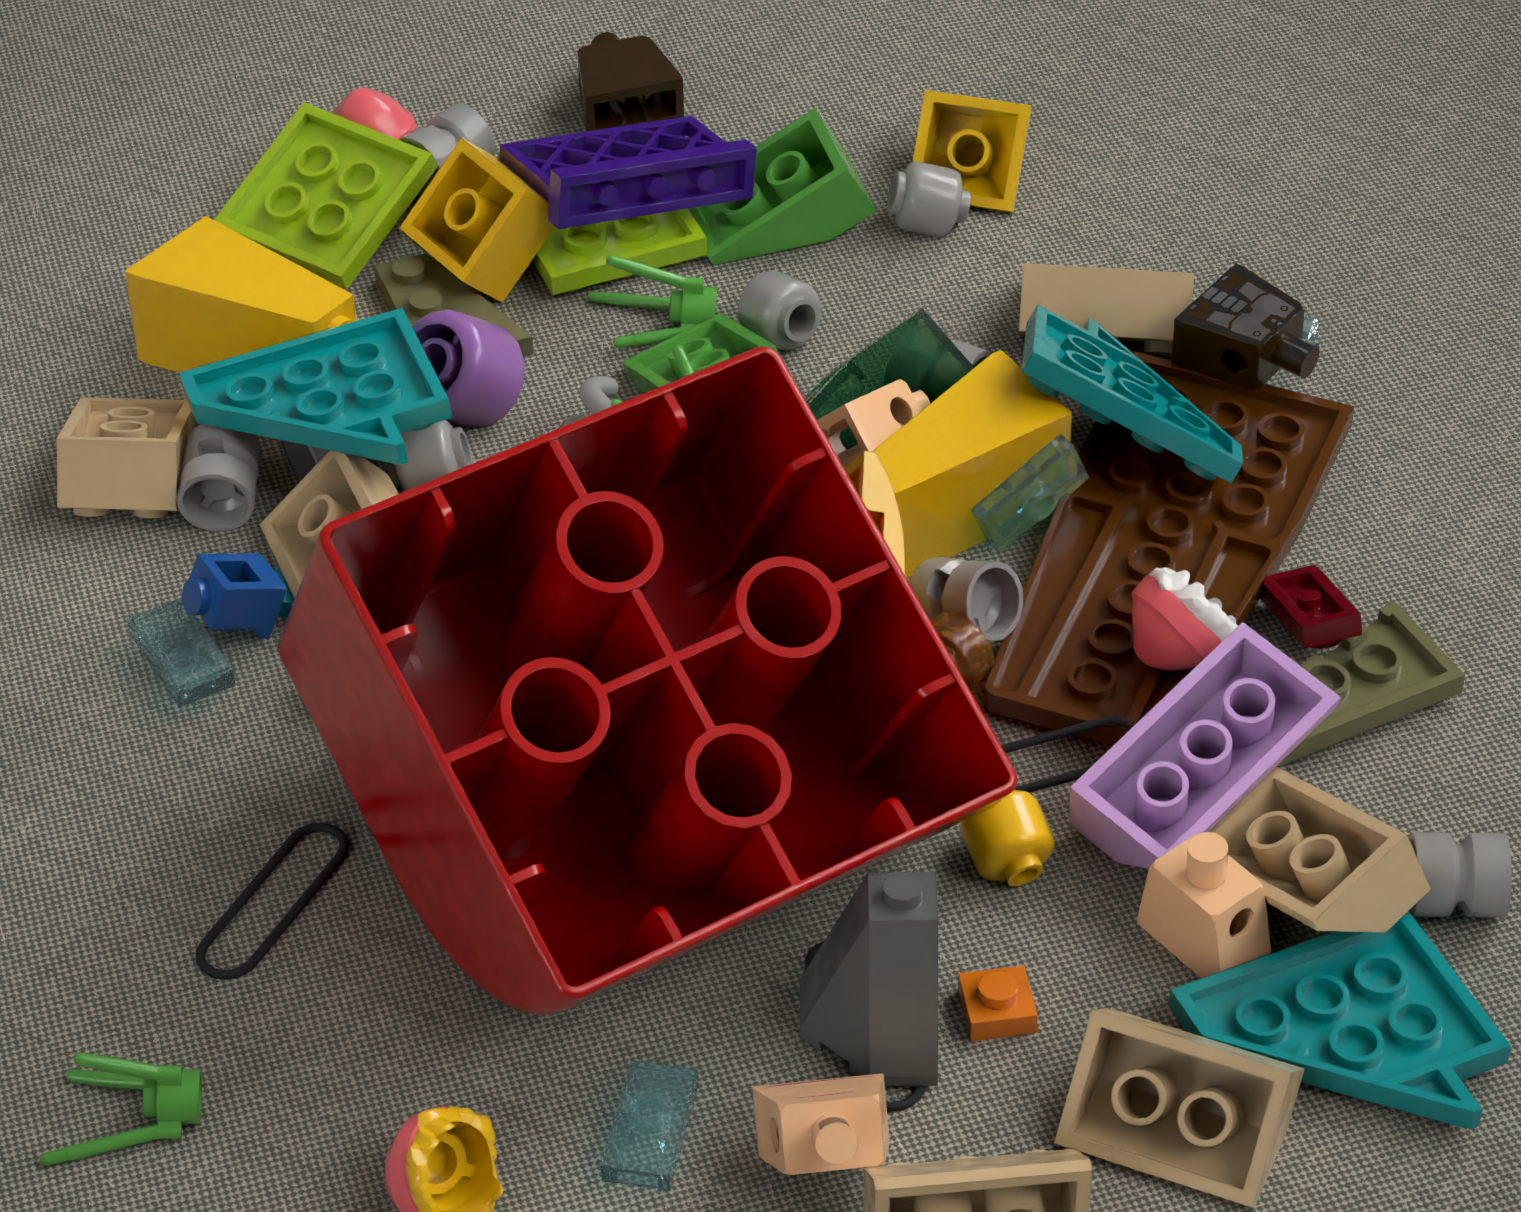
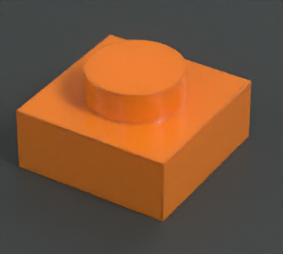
(997, 1003)

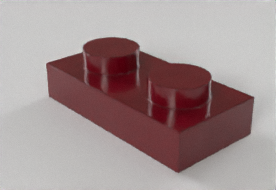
(1311, 607)

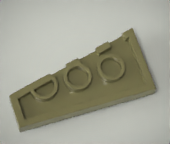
(1379, 679)

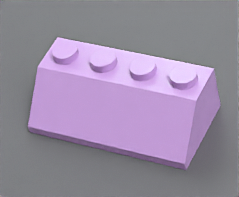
(1199, 750)

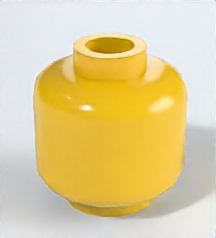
(1009, 840)

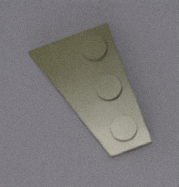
(426, 286)

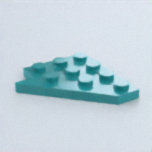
(1122, 388)
(327, 390)
(1360, 1017)

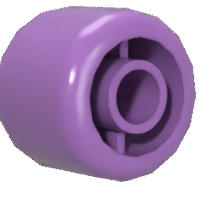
(475, 364)

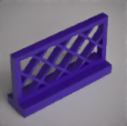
(632, 170)

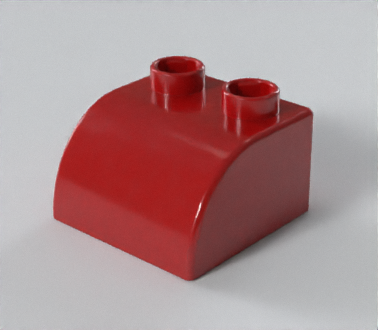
(633, 686)

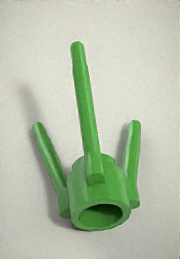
(685, 306)
(168, 1094)

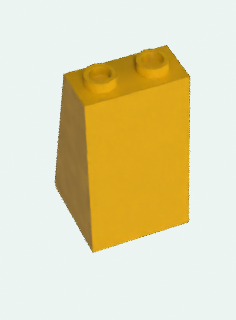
(224, 296)
(964, 451)

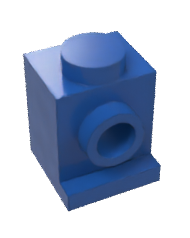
(234, 592)

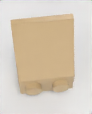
(122, 456)

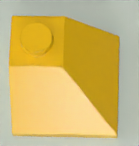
(979, 141)

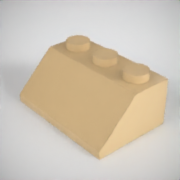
(1125, 302)
(329, 491)
(1323, 857)
(1178, 1105)
(983, 1184)

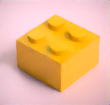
(480, 220)

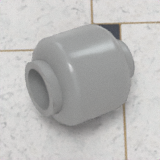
(928, 199)
(780, 309)
(430, 455)

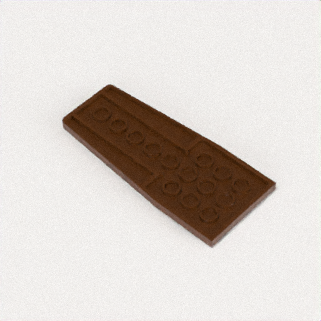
(1146, 512)

